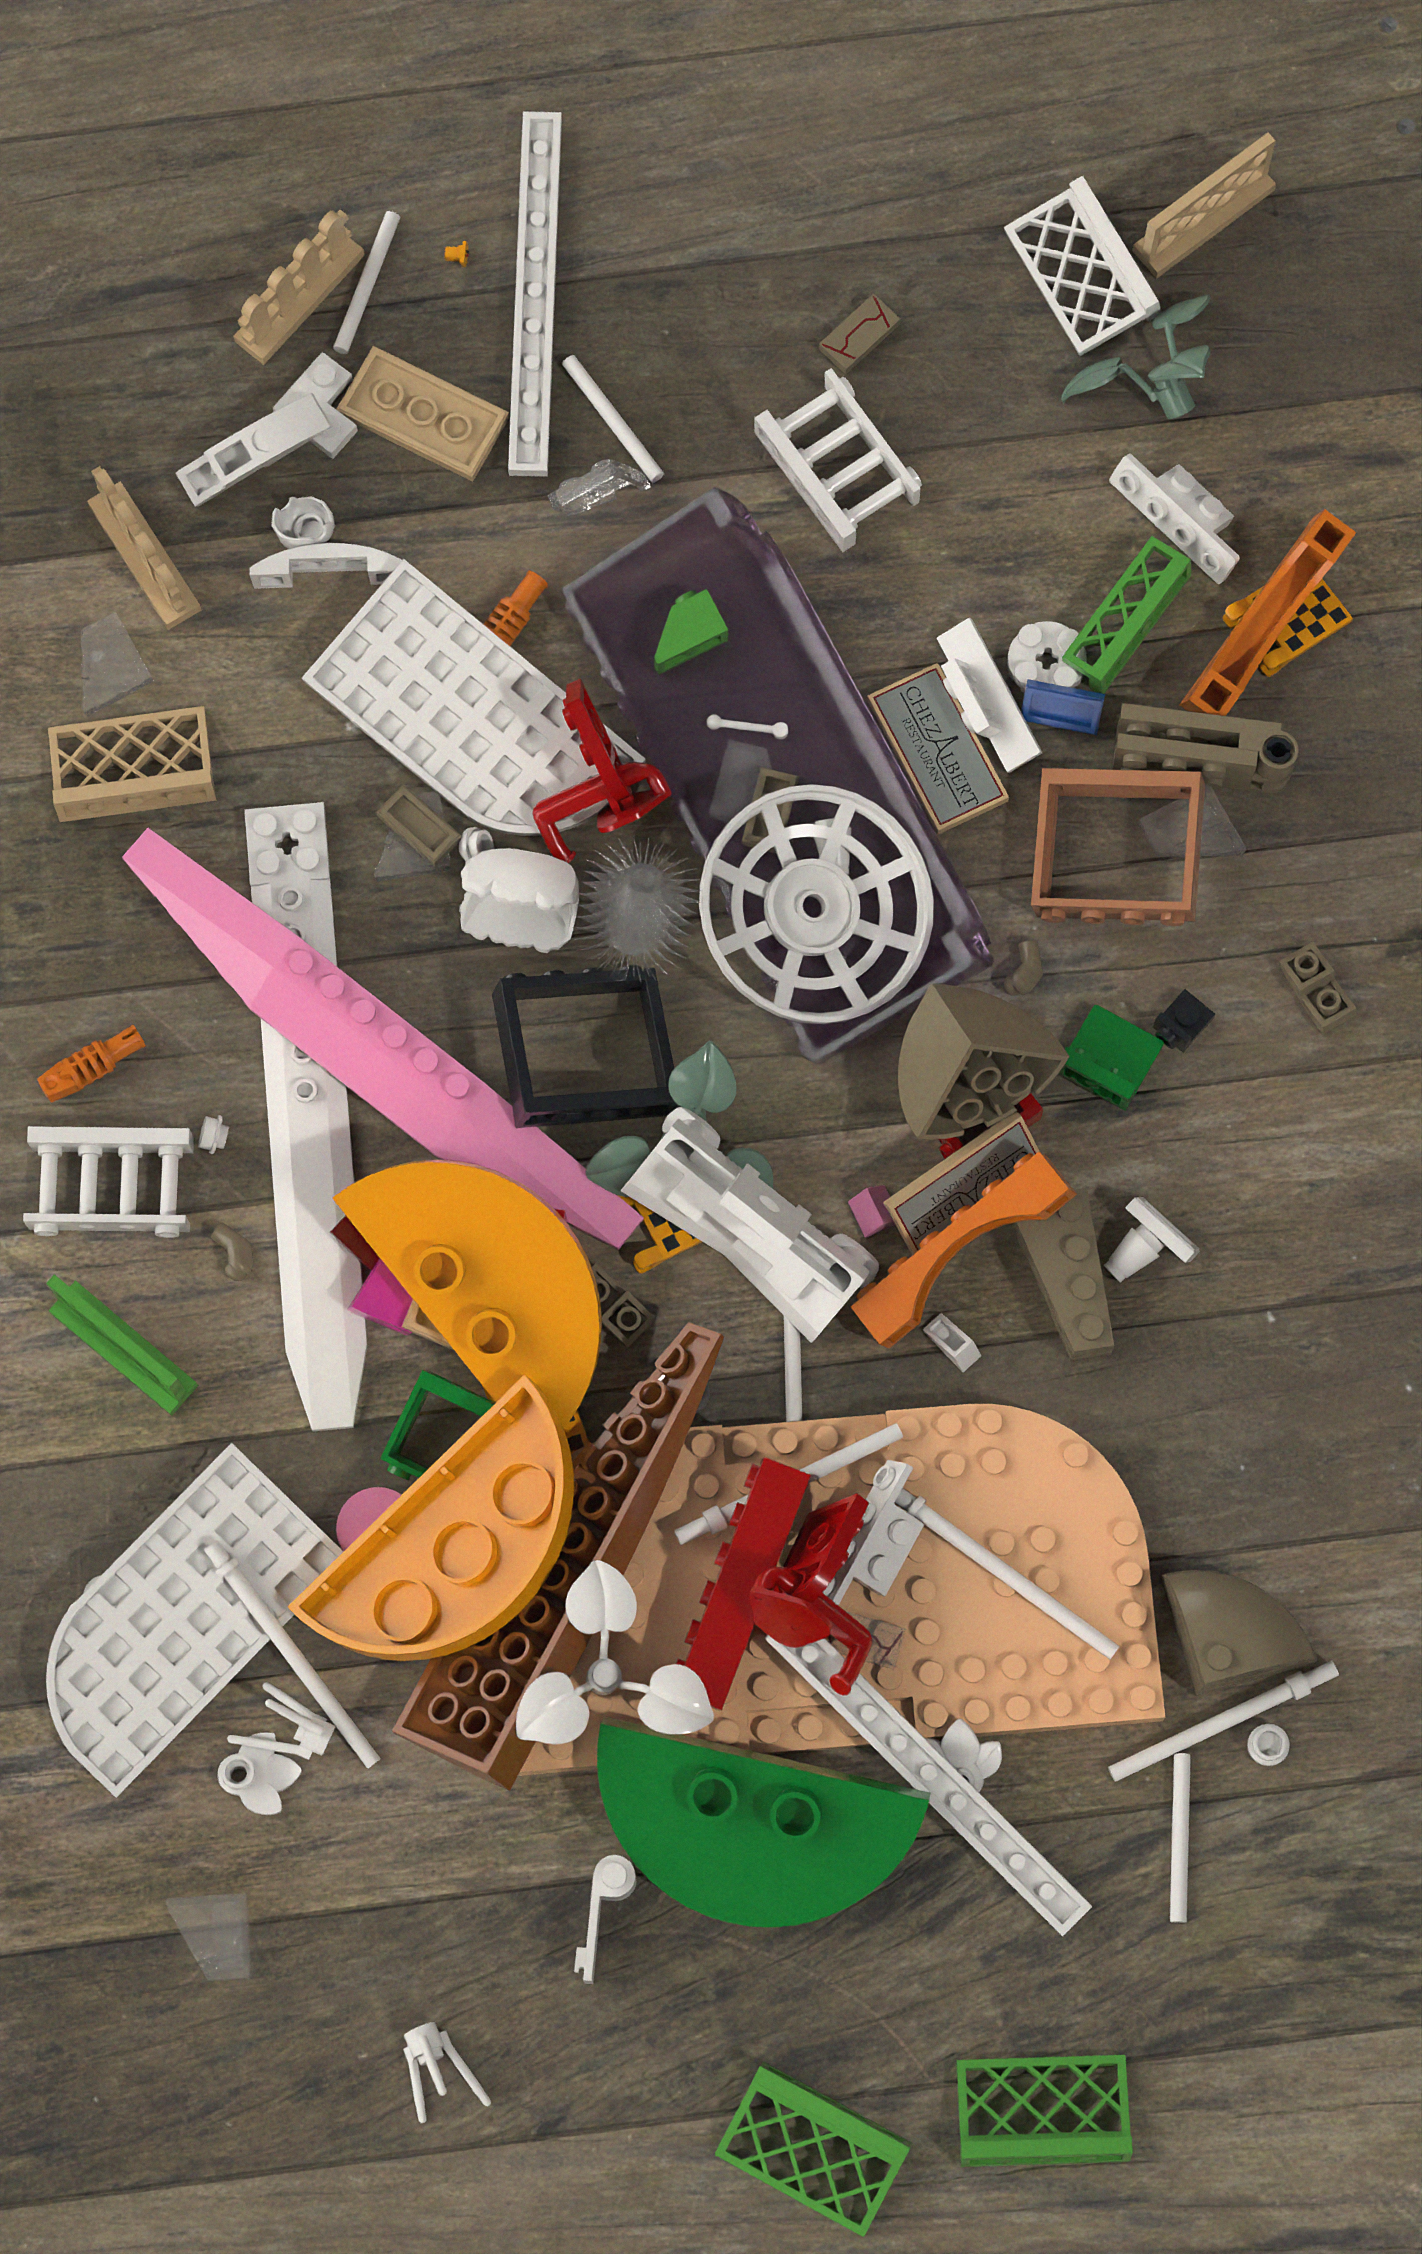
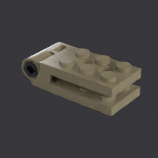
(1223, 748)

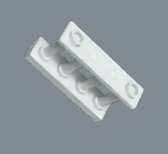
(821, 493)
(130, 1145)

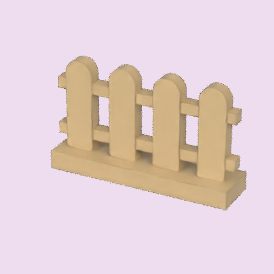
(299, 288)
(142, 551)

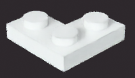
(326, 382)

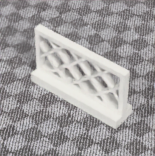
(1111, 249)

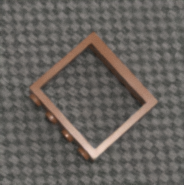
(1122, 785)

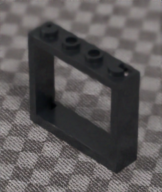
(582, 1107)

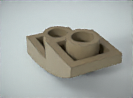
(1317, 988)
(620, 1310)

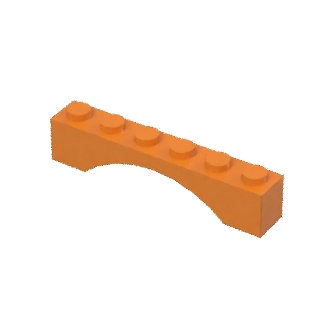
(1268, 615)
(898, 1301)

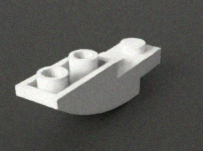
(253, 448)

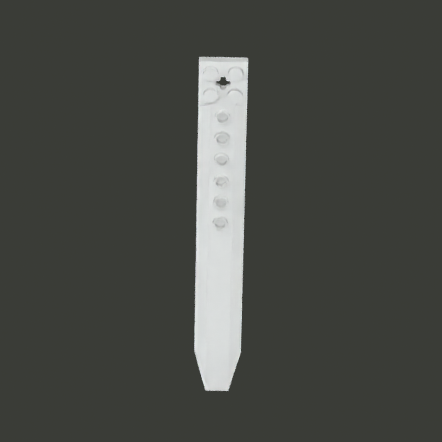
(308, 1135)

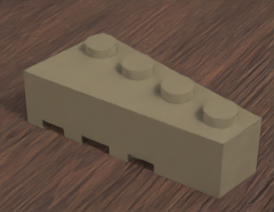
(1070, 1276)

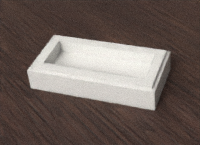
(1163, 1229)

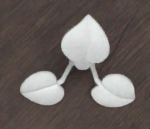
(552, 1707)

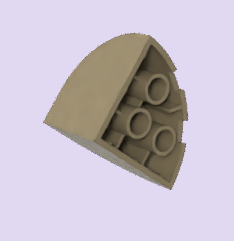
(971, 1061)
(1232, 1630)

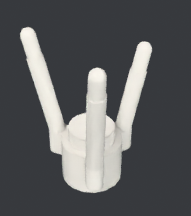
(312, 1730)
(425, 2046)

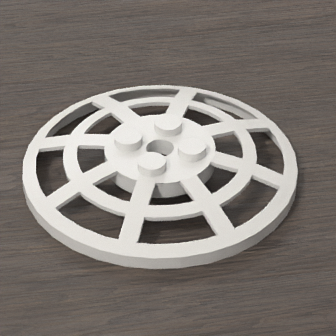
(837, 898)

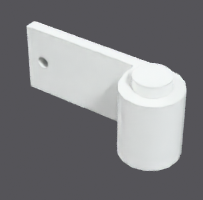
(612, 1881)

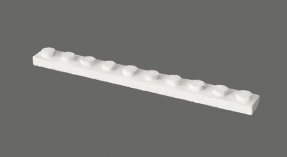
(535, 294)
(948, 1788)

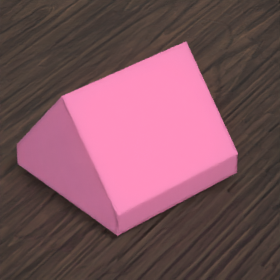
(870, 1210)

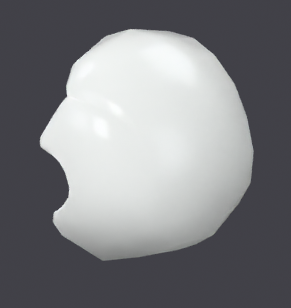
(303, 522)

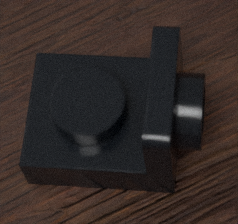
(1182, 1021)

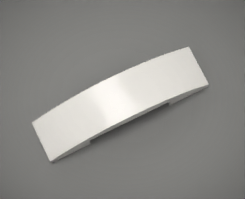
(278, 569)

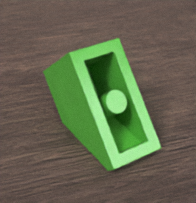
(690, 630)

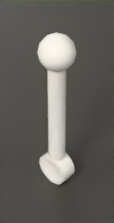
(779, 730)

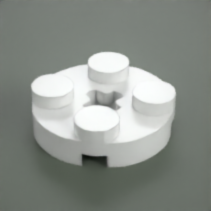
(1035, 641)

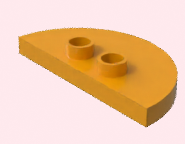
(488, 1272)
(458, 1544)

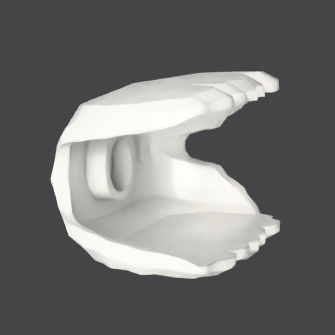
(519, 899)

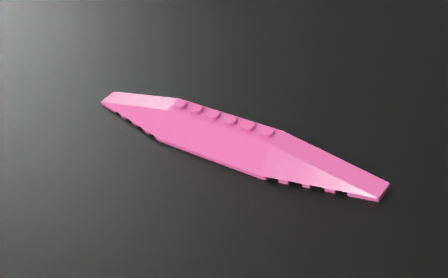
(368, 1042)

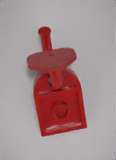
(610, 784)
(797, 1607)

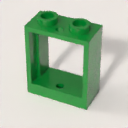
(427, 1382)

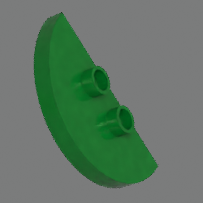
(750, 1830)

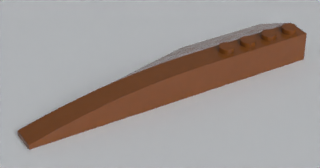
(471, 1697)

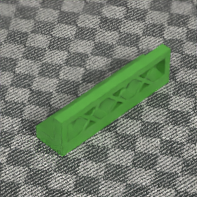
(1140, 622)

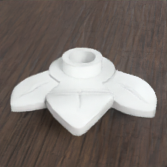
(967, 1755)
(265, 1776)

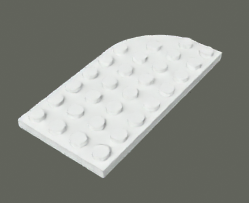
(456, 706)
(165, 1629)

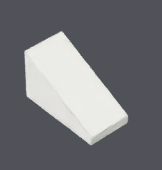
(952, 1342)

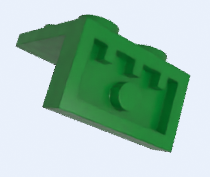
(1110, 1057)

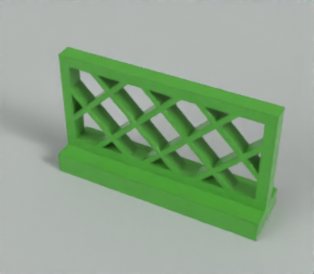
(120, 1345)
(832, 2116)
(1044, 2147)

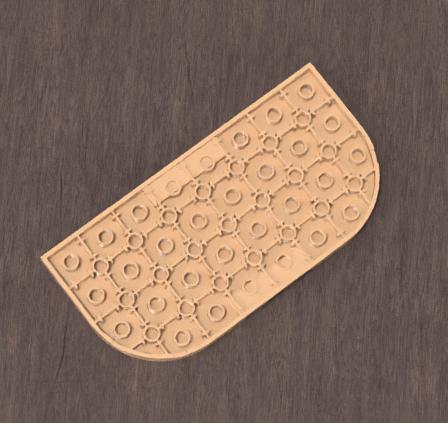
(969, 1640)

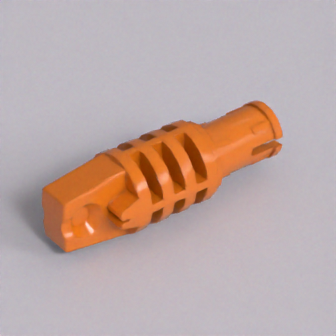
(513, 612)
(89, 1064)

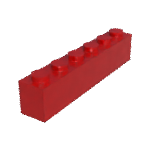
(756, 1545)

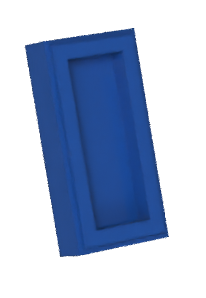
(1062, 707)

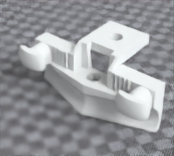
(750, 1224)

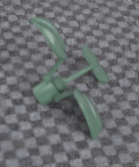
(1168, 377)
(697, 1083)

